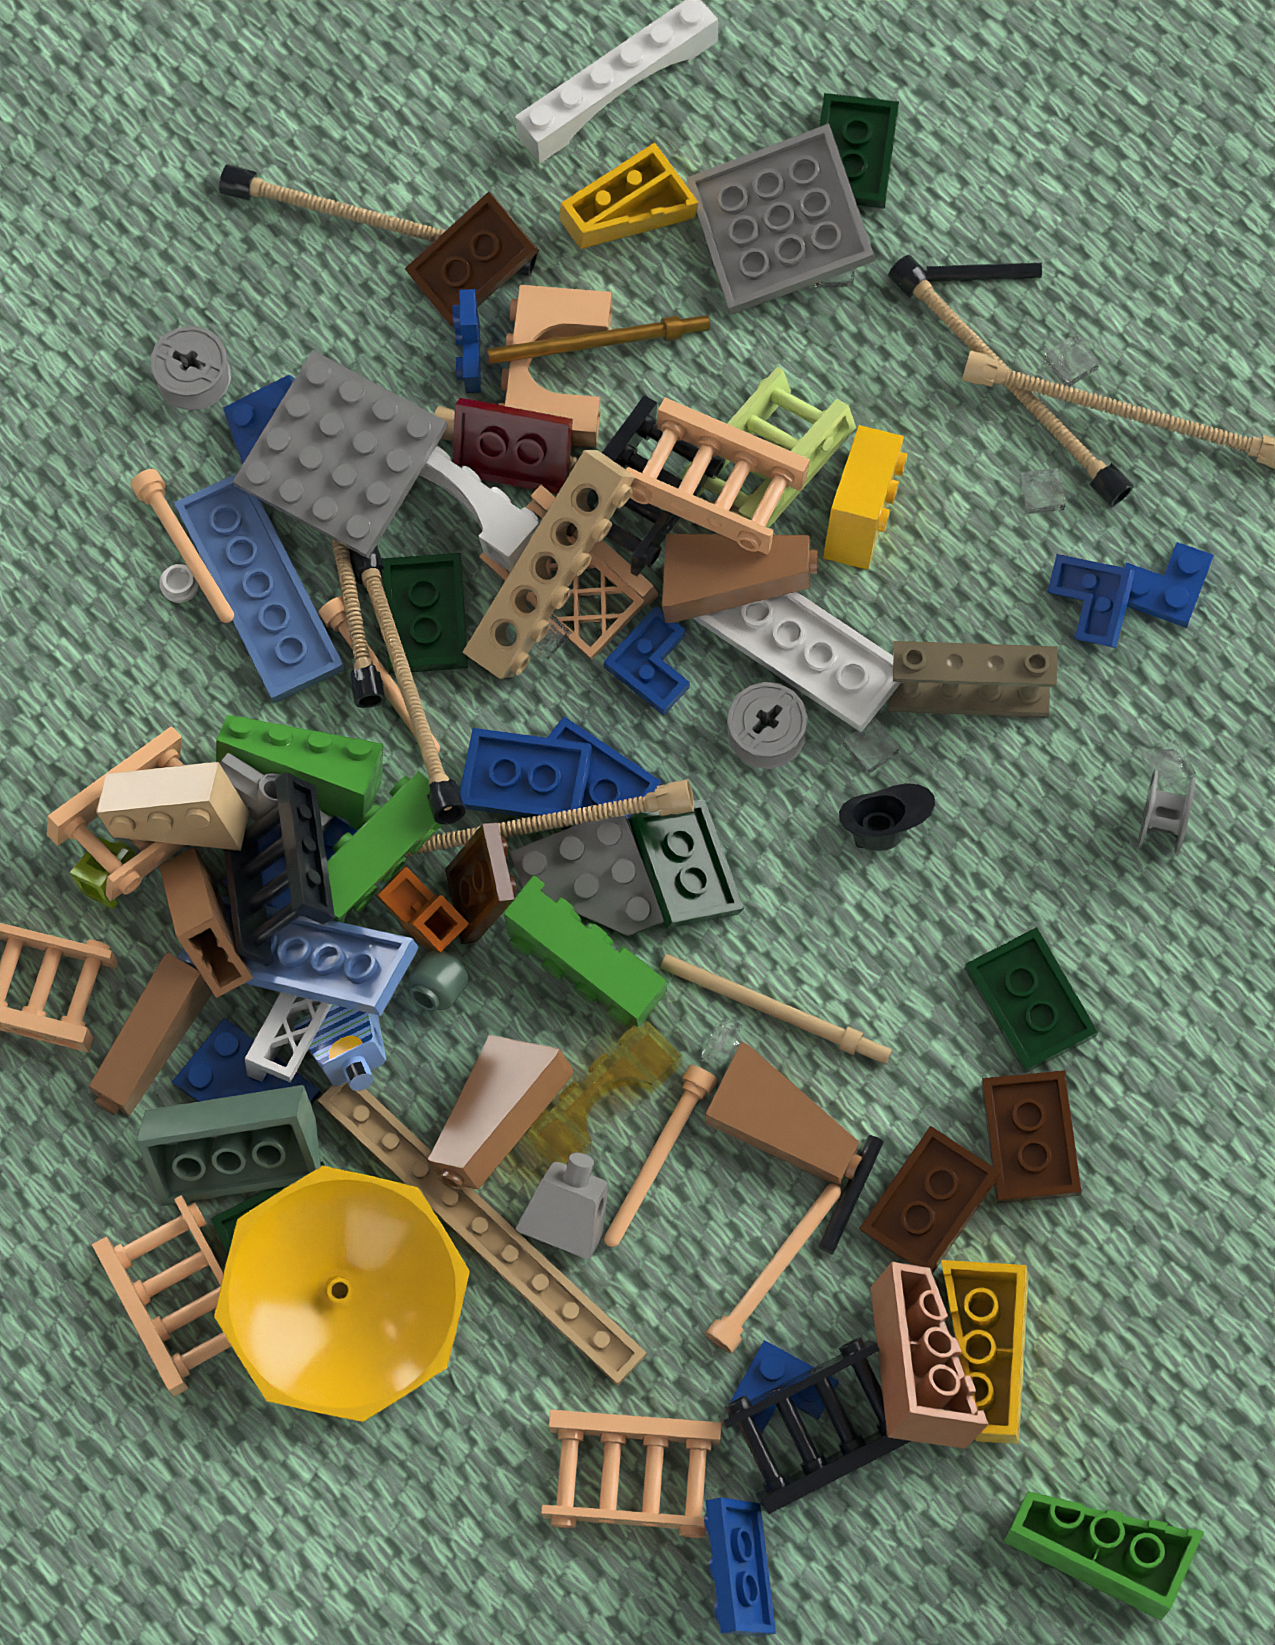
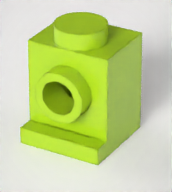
(92, 876)

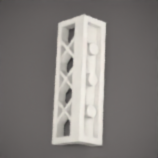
(277, 1032)

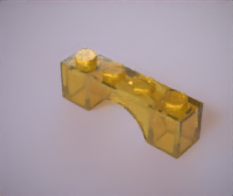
(641, 1062)

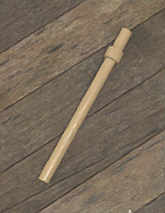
(849, 1039)

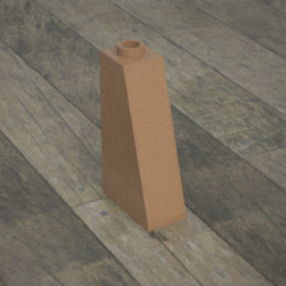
(717, 574)
(203, 922)
(150, 1034)
(496, 1108)
(778, 1118)

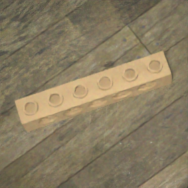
(489, 642)

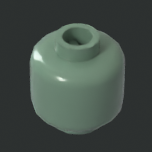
(438, 980)

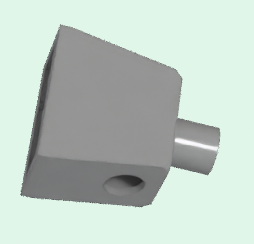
(568, 1207)

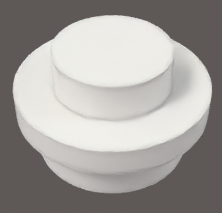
(178, 583)

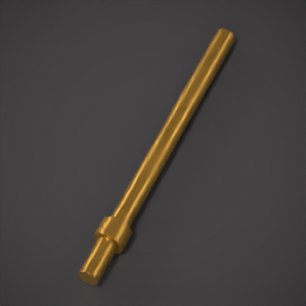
(668, 328)

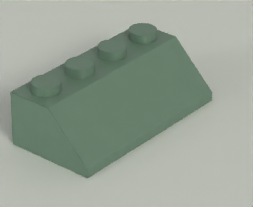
(230, 1144)

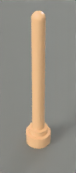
(150, 488)
(334, 617)
(696, 1086)
(728, 1330)

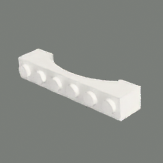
(668, 40)
(503, 525)

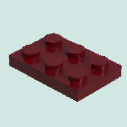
(512, 444)

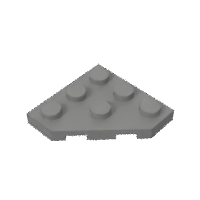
(596, 872)

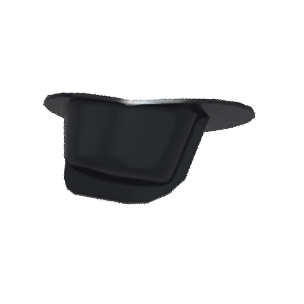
(884, 816)

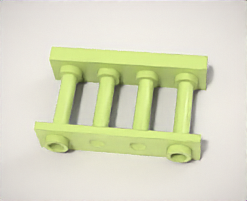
(818, 444)

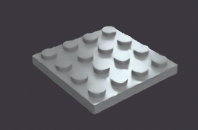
(780, 219)
(340, 454)

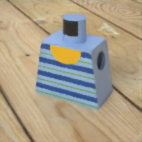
(347, 1046)

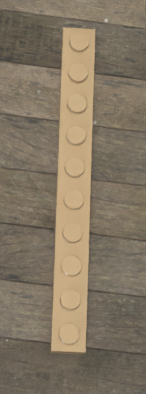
(487, 1233)

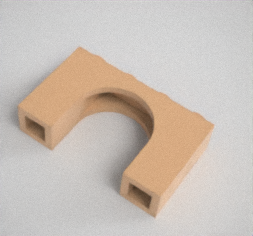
(551, 314)

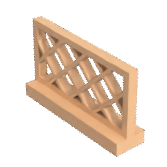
(610, 566)

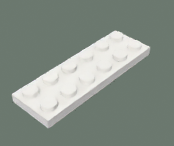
(811, 654)

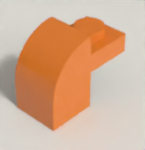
(421, 912)

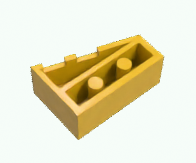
(628, 201)
(863, 496)

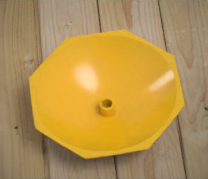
(341, 1293)

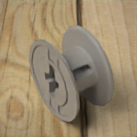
(186, 349)
(759, 705)
(1166, 812)

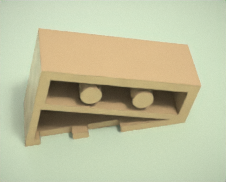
(175, 806)

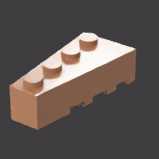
(919, 1362)

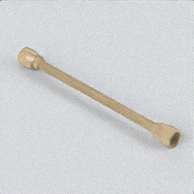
(985, 371)
(667, 799)

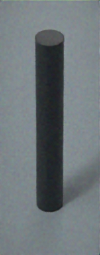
(985, 271)
(850, 1195)

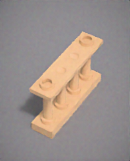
(722, 440)
(75, 815)
(32, 1019)
(137, 1294)
(656, 1436)

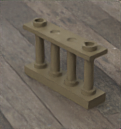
(973, 678)

